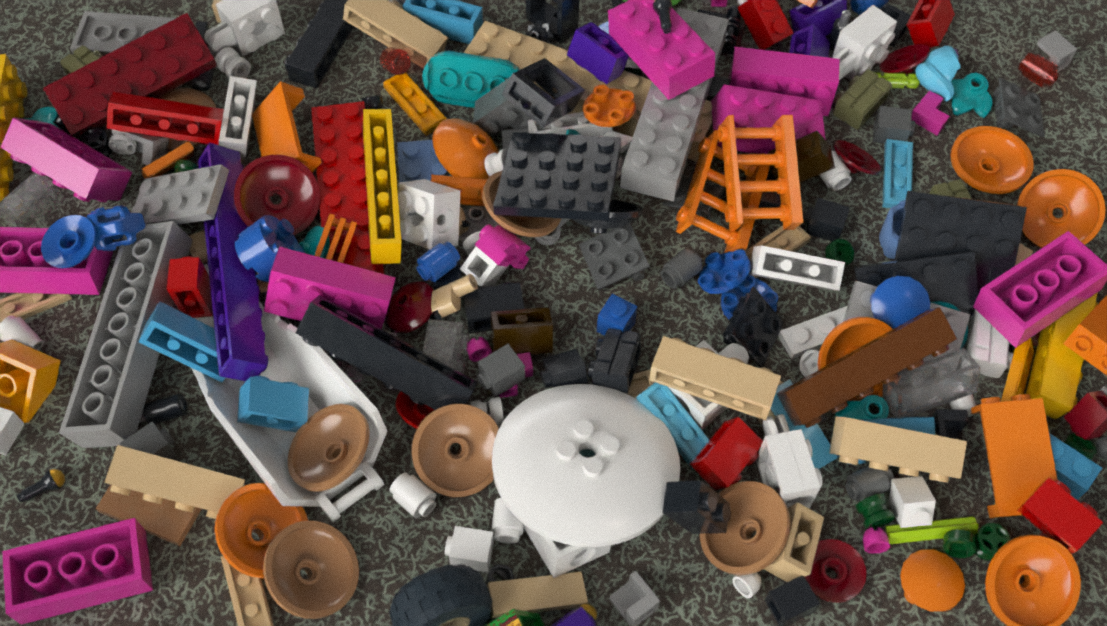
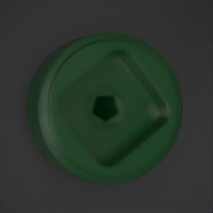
(840, 250)
(1081, 445)
(959, 543)

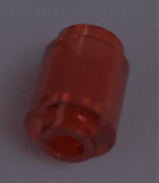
(388, 58)
(1039, 70)

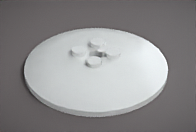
(580, 497)

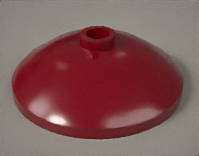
(280, 177)

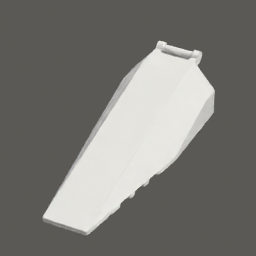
(268, 448)

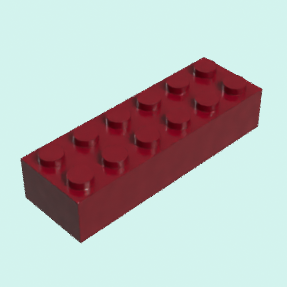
(140, 68)

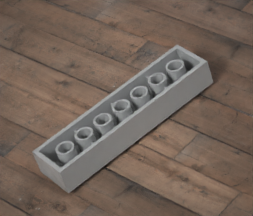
(669, 126)
(115, 365)

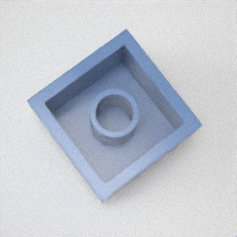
(418, 161)

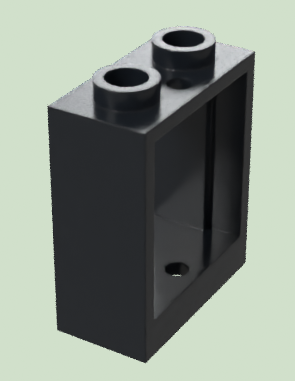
(562, 20)
(543, 107)

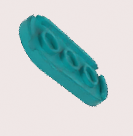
(464, 77)

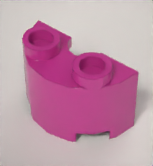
(503, 246)

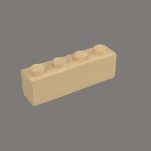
(395, 28)
(714, 377)
(897, 447)
(170, 480)

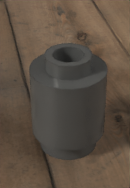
(681, 268)
(868, 482)

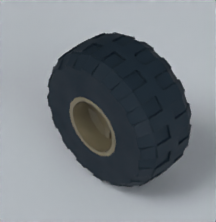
(443, 598)

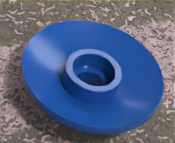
(68, 241)

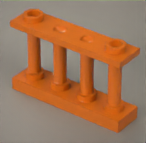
(784, 159)
(687, 213)

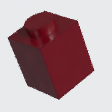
(1089, 416)

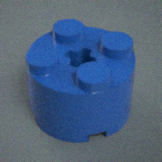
(261, 242)

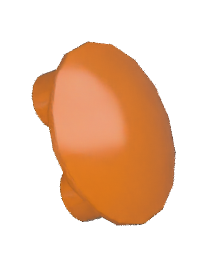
(609, 106)
(932, 581)

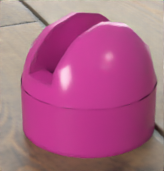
(478, 349)
(875, 541)

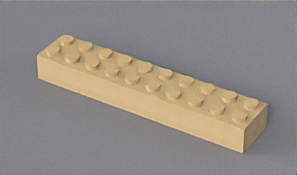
(524, 50)

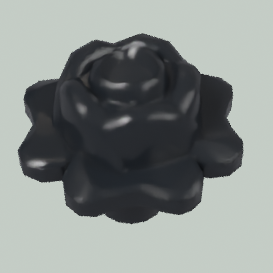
(540, 31)

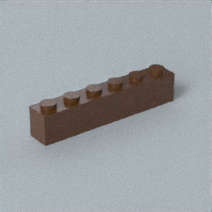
(866, 367)

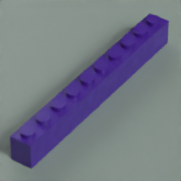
(232, 286)

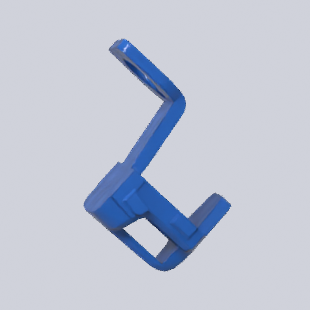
(113, 224)

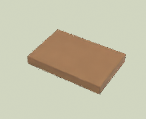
(157, 519)

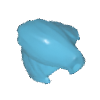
(939, 70)

